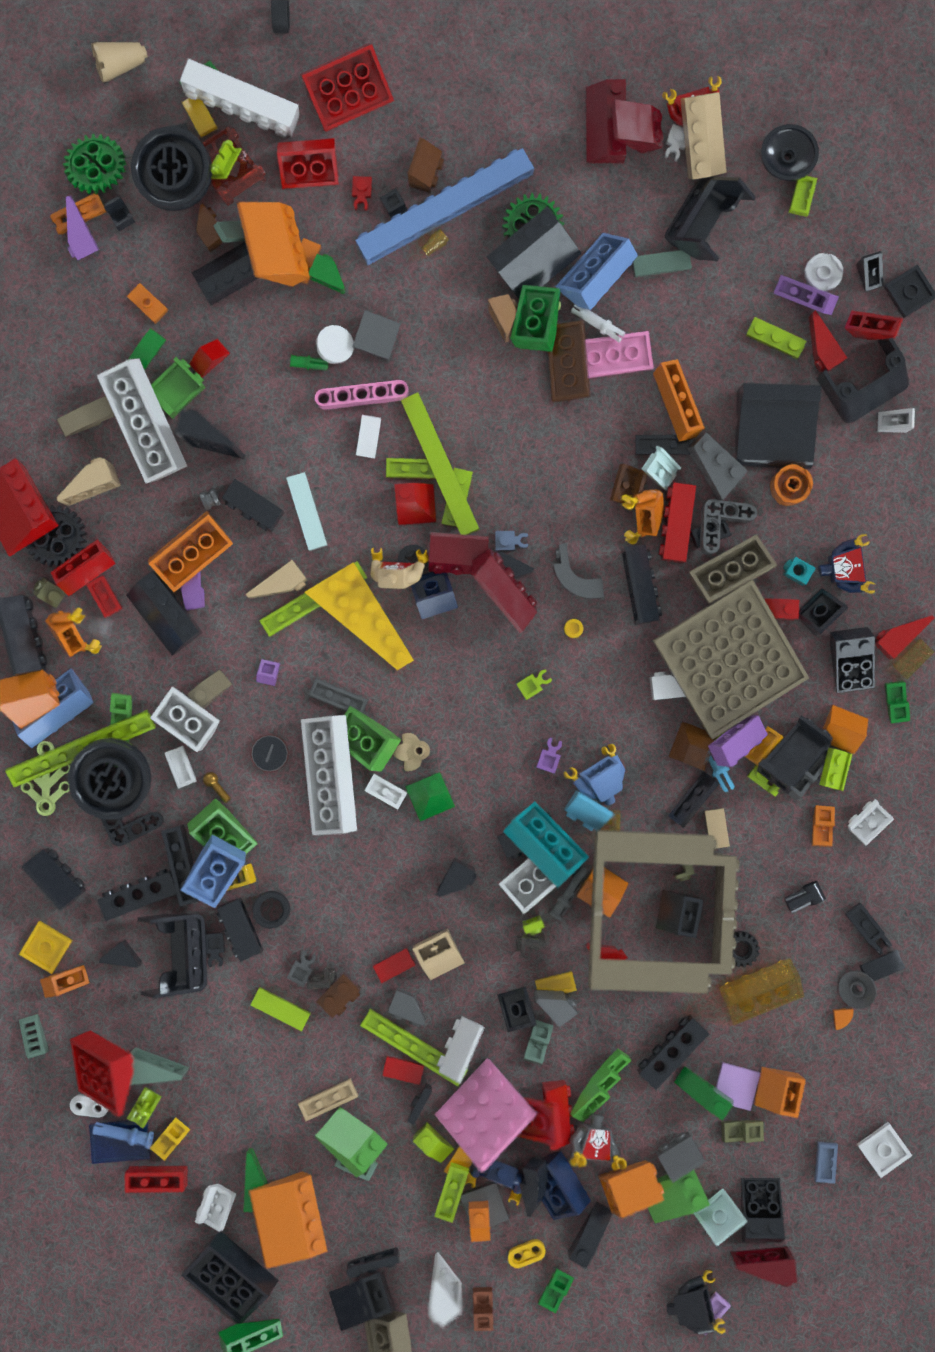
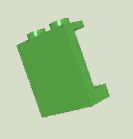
(177, 387)

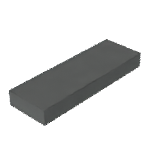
(337, 696)

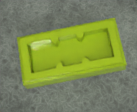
(803, 196)

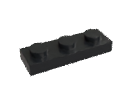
(647, 444)
(693, 799)

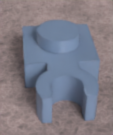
(507, 540)

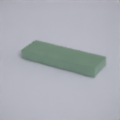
(661, 263)

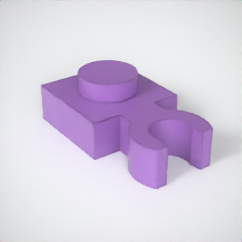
(549, 759)

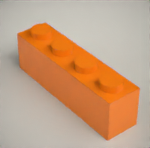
(678, 400)

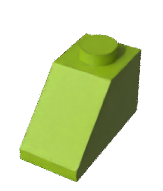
(432, 1143)

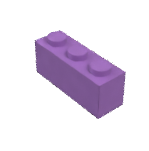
(738, 741)

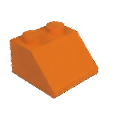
(612, 891)

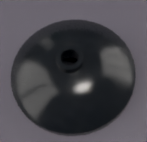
(793, 142)

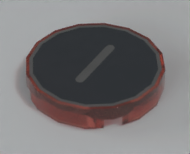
(269, 753)

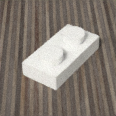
(386, 791)

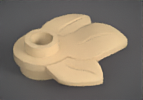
(408, 751)

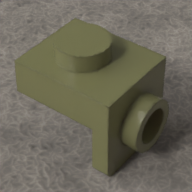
(48, 592)
(685, 875)

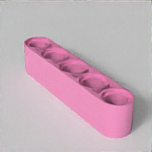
(352, 391)

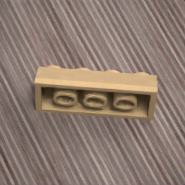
(703, 135)

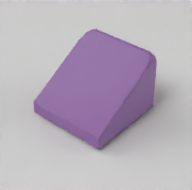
(268, 672)

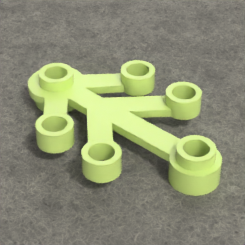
(46, 783)

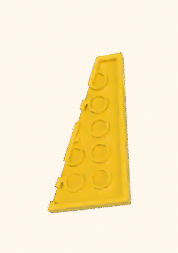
(354, 605)

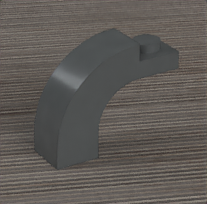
(573, 584)

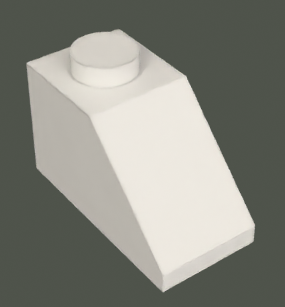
(664, 686)

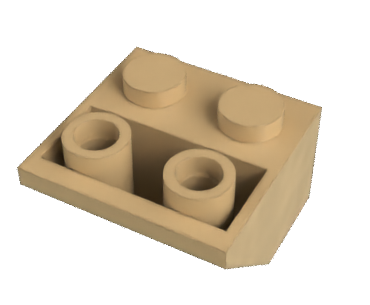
(438, 954)

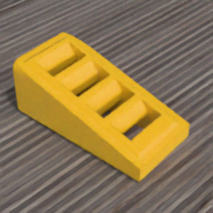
(246, 877)

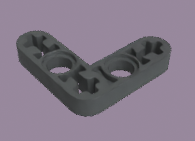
(716, 517)

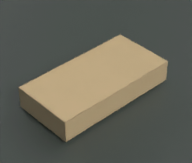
(717, 826)

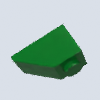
(326, 273)

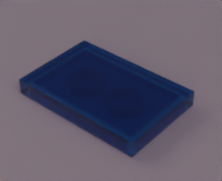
(114, 1150)

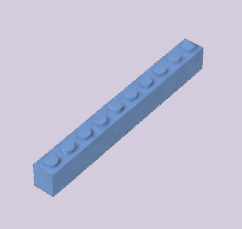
(444, 206)

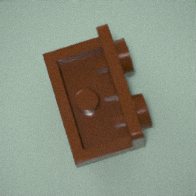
(628, 482)
(338, 995)

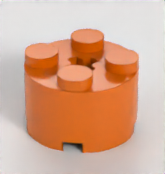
(794, 475)

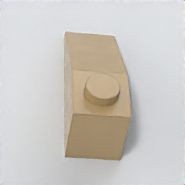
(284, 580)

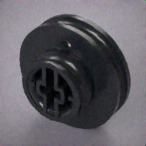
(157, 160)
(89, 784)

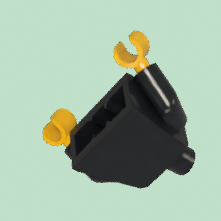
(695, 1307)

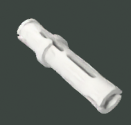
(604, 326)

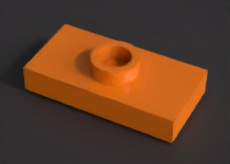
(147, 303)

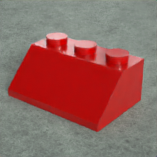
(307, 163)
(558, 1093)

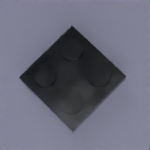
(910, 291)

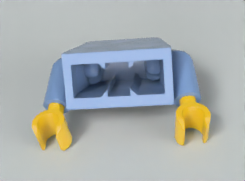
(601, 779)

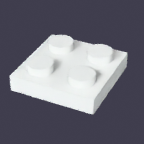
(884, 1149)

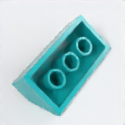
(546, 844)

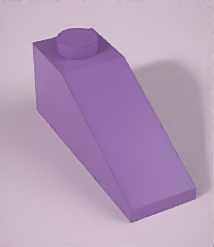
(79, 236)
(806, 295)

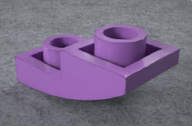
(193, 593)

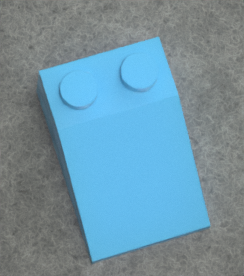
(588, 811)

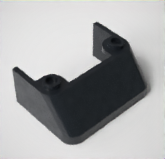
(701, 211)
(855, 404)
(187, 952)

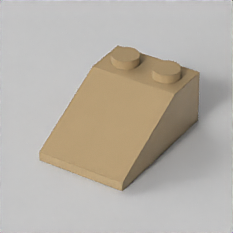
(91, 481)

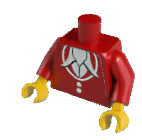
(674, 101)

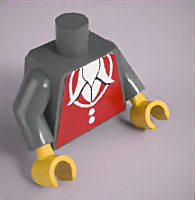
(594, 1143)

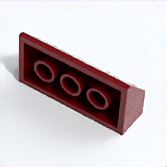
(600, 140)
(504, 589)

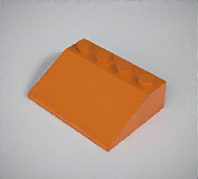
(273, 242)
(288, 1220)

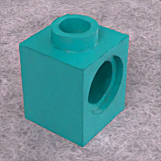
(806, 571)

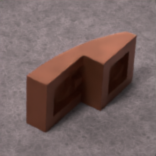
(483, 1308)

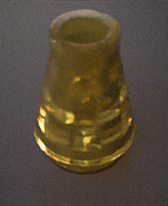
(435, 242)

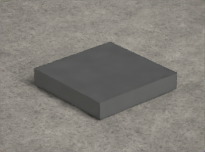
(376, 335)
(490, 1193)

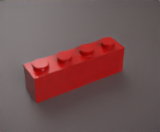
(678, 522)

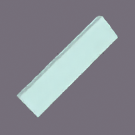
(306, 511)

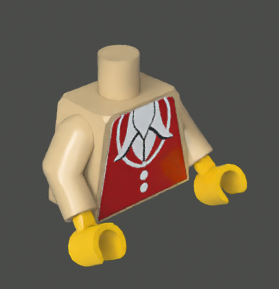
(397, 574)

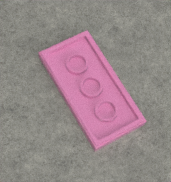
(610, 358)

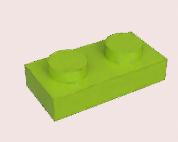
(533, 925)

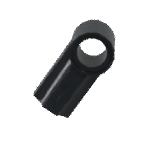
(809, 895)

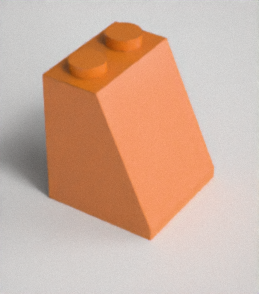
(28, 697)
(631, 1188)

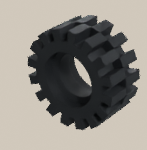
(752, 951)

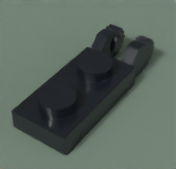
(867, 927)
(372, 1262)

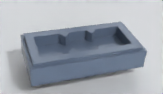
(826, 1162)

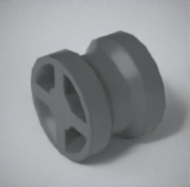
(210, 498)

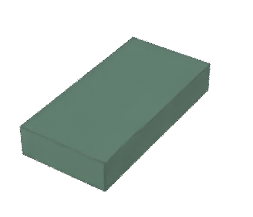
(230, 231)

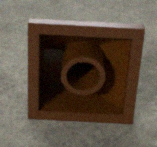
(692, 746)

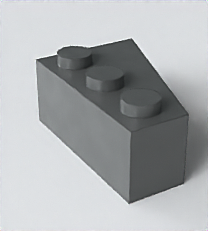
(716, 464)

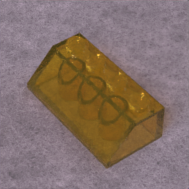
(762, 991)

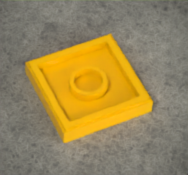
(45, 947)

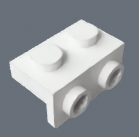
(869, 822)
(215, 1206)

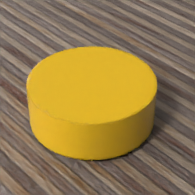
(573, 628)

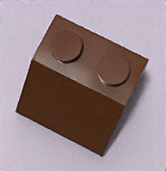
(425, 166)

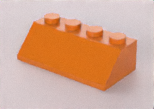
(190, 551)

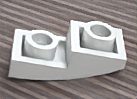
(368, 436)

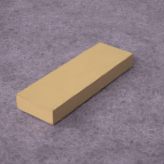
(328, 1099)

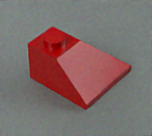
(415, 503)

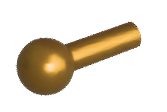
(211, 780)

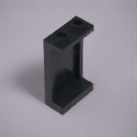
(795, 754)

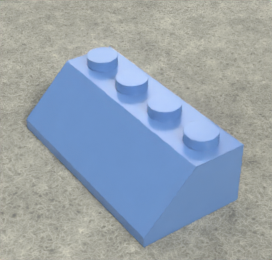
(597, 270)
(72, 699)

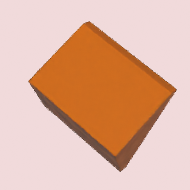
(846, 729)

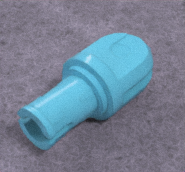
(718, 771)

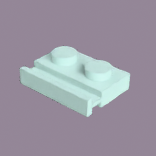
(661, 468)

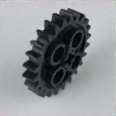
(71, 542)

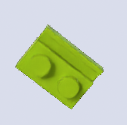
(835, 769)

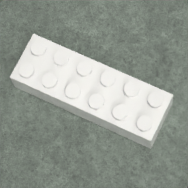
(239, 98)
(142, 420)
(329, 775)

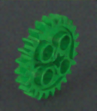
(106, 152)
(522, 207)

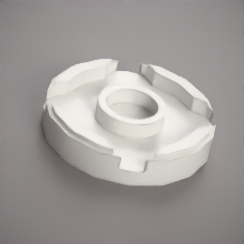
(819, 276)
(334, 344)

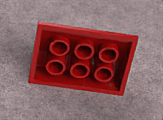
(347, 87)
(22, 509)
(102, 1070)

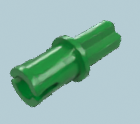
(308, 362)

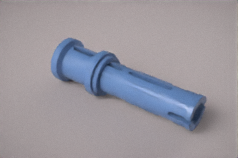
(131, 1136)

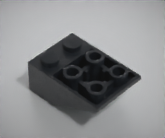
(853, 659)
(762, 1209)
(362, 1301)

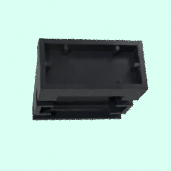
(776, 424)

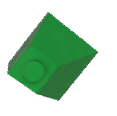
(430, 796)

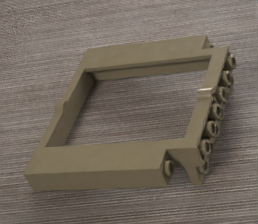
(665, 849)

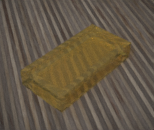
(913, 658)

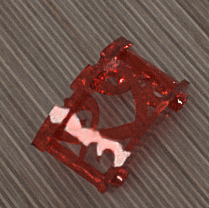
(246, 176)

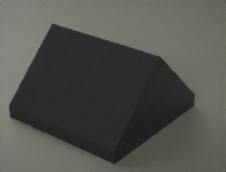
(821, 611)
(517, 1009)

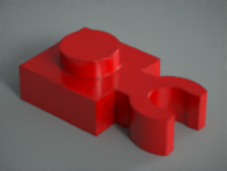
(361, 189)

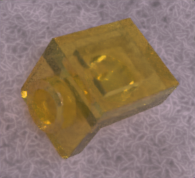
(614, 821)

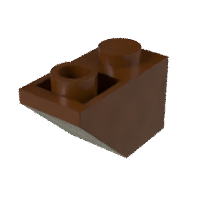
(206, 229)

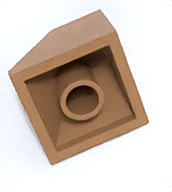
(503, 314)

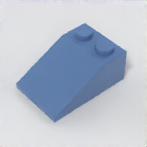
(214, 871)

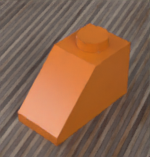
(64, 981)
(479, 1221)

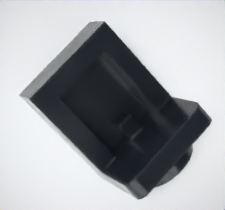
(119, 213)

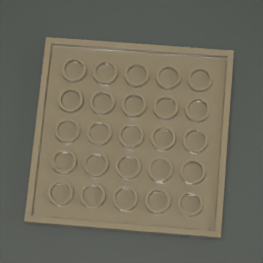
(731, 659)

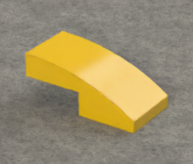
(200, 116)
(170, 1139)

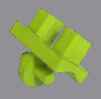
(144, 1107)

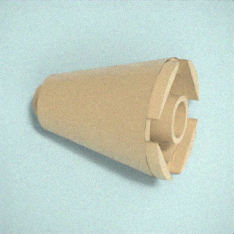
(117, 58)

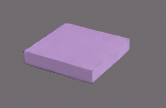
(738, 1084)

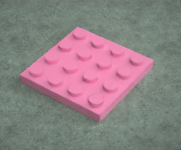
(485, 1114)

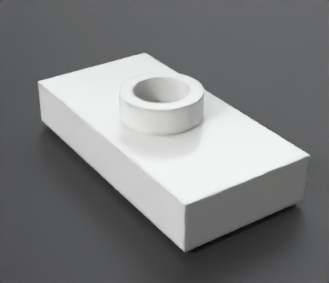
(180, 767)

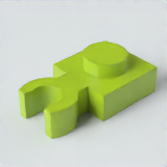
(531, 686)

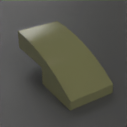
(742, 1130)

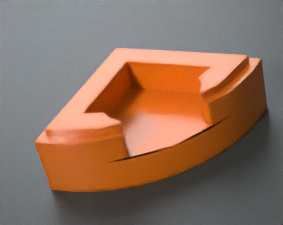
(842, 1017)

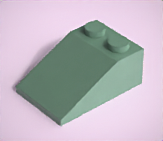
(153, 1068)

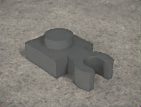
(301, 971)

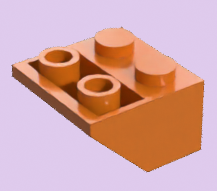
(780, 1091)

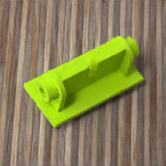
(222, 165)

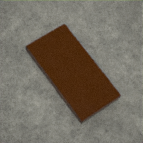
(569, 363)

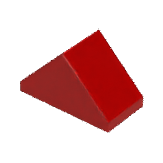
(208, 357)

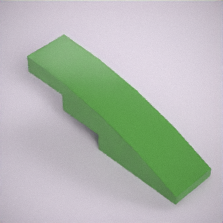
(597, 1089)

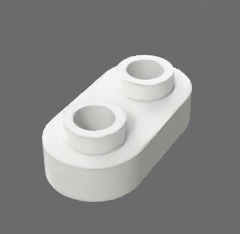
(88, 1107)

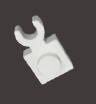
(676, 141)

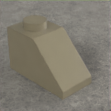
(210, 689)

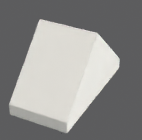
(896, 420)

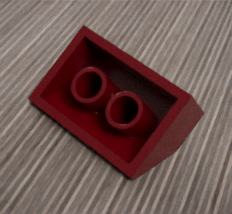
(455, 552)

